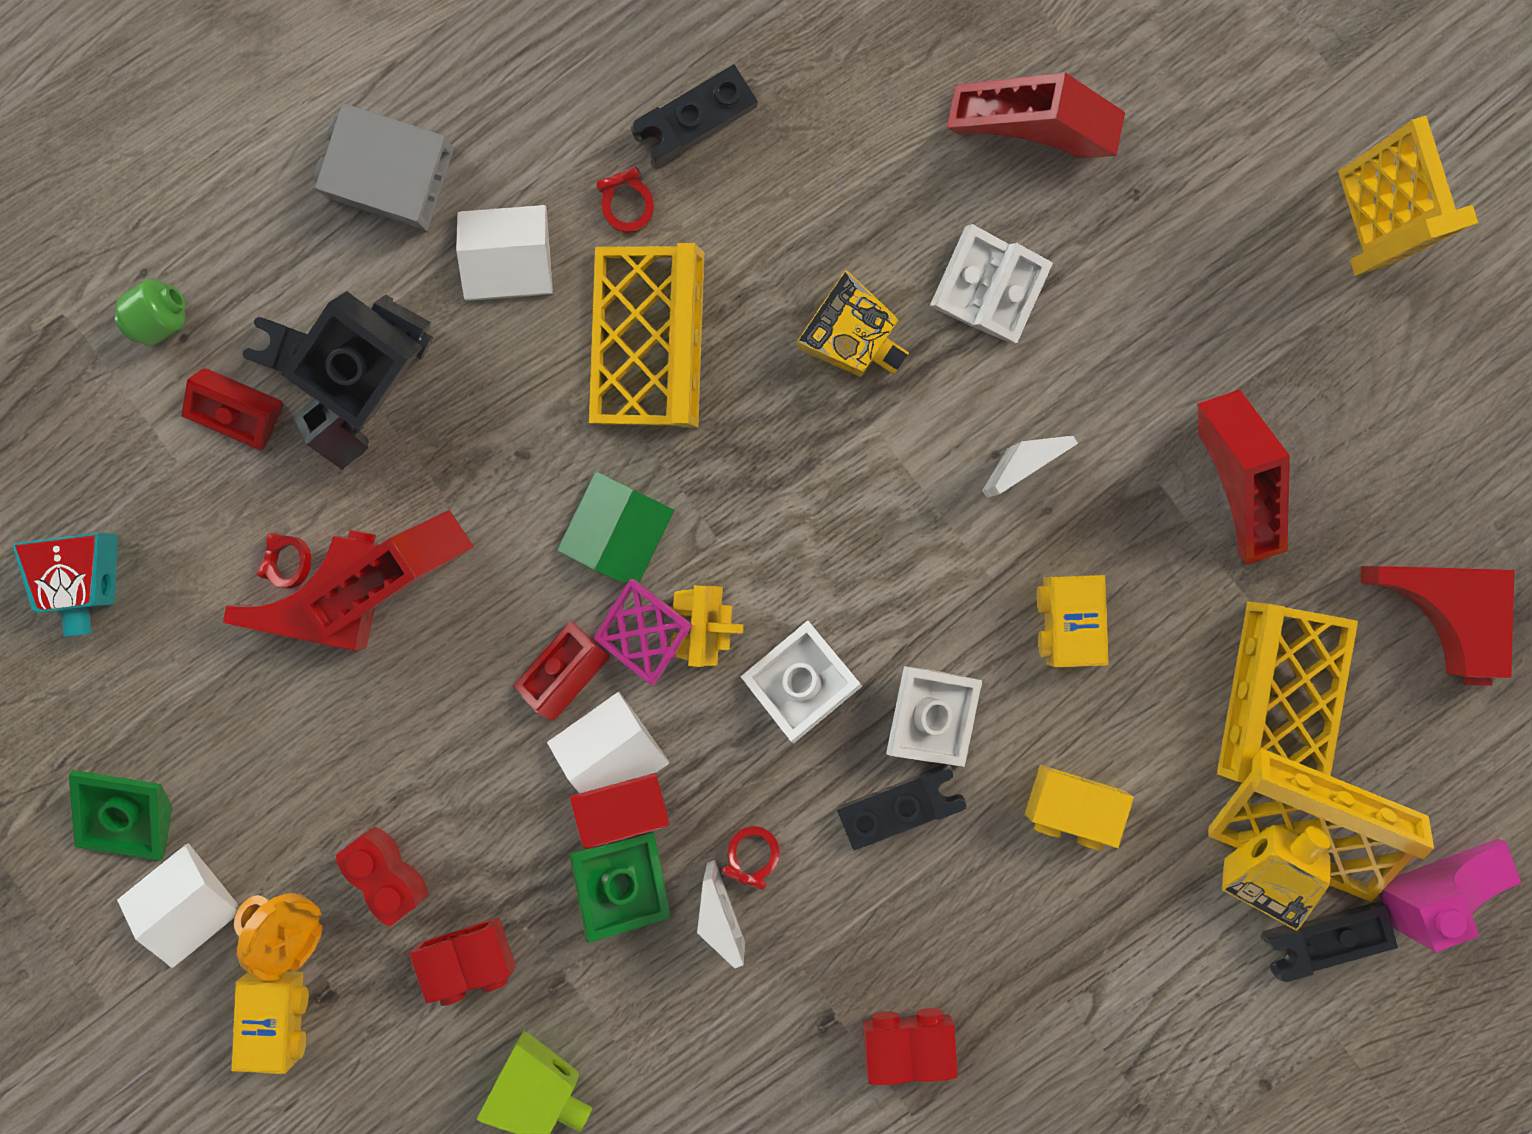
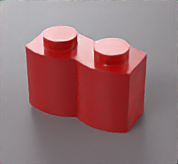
(387, 882)
(463, 962)
(910, 1047)

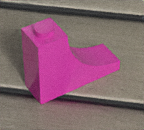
(1440, 898)

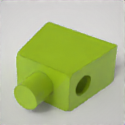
(534, 1092)

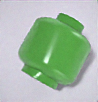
(150, 312)

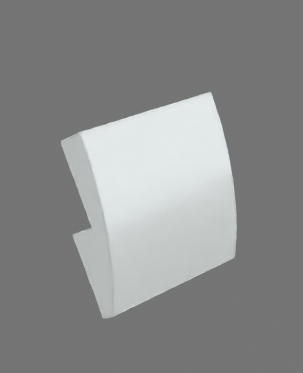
(991, 284)

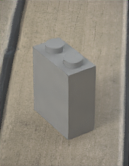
(383, 166)

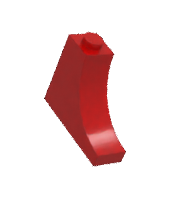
(1042, 110)
(1252, 472)
(386, 572)
(1467, 610)
(288, 616)

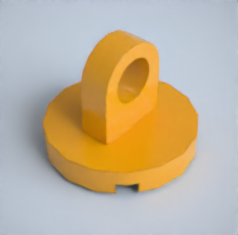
(276, 934)

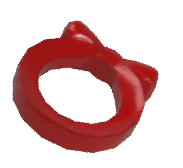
(607, 187)
(268, 567)
(733, 871)

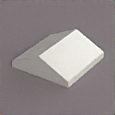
(504, 253)
(1023, 460)
(801, 681)
(934, 716)
(607, 747)
(177, 907)
(717, 918)

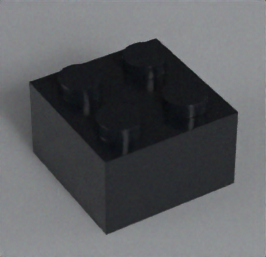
(351, 359)

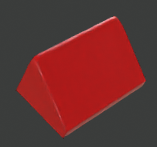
(230, 408)
(561, 671)
(619, 811)

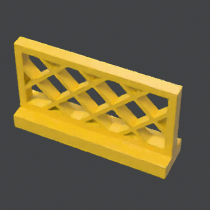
(1409, 230)
(683, 329)
(1254, 683)
(1336, 806)

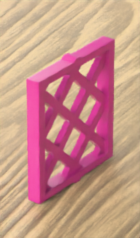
(659, 606)

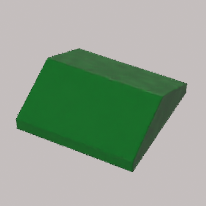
(615, 529)
(119, 815)
(619, 886)

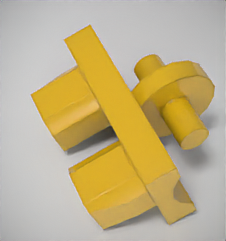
(710, 625)

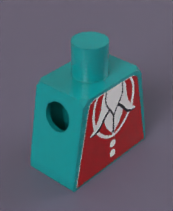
(69, 576)

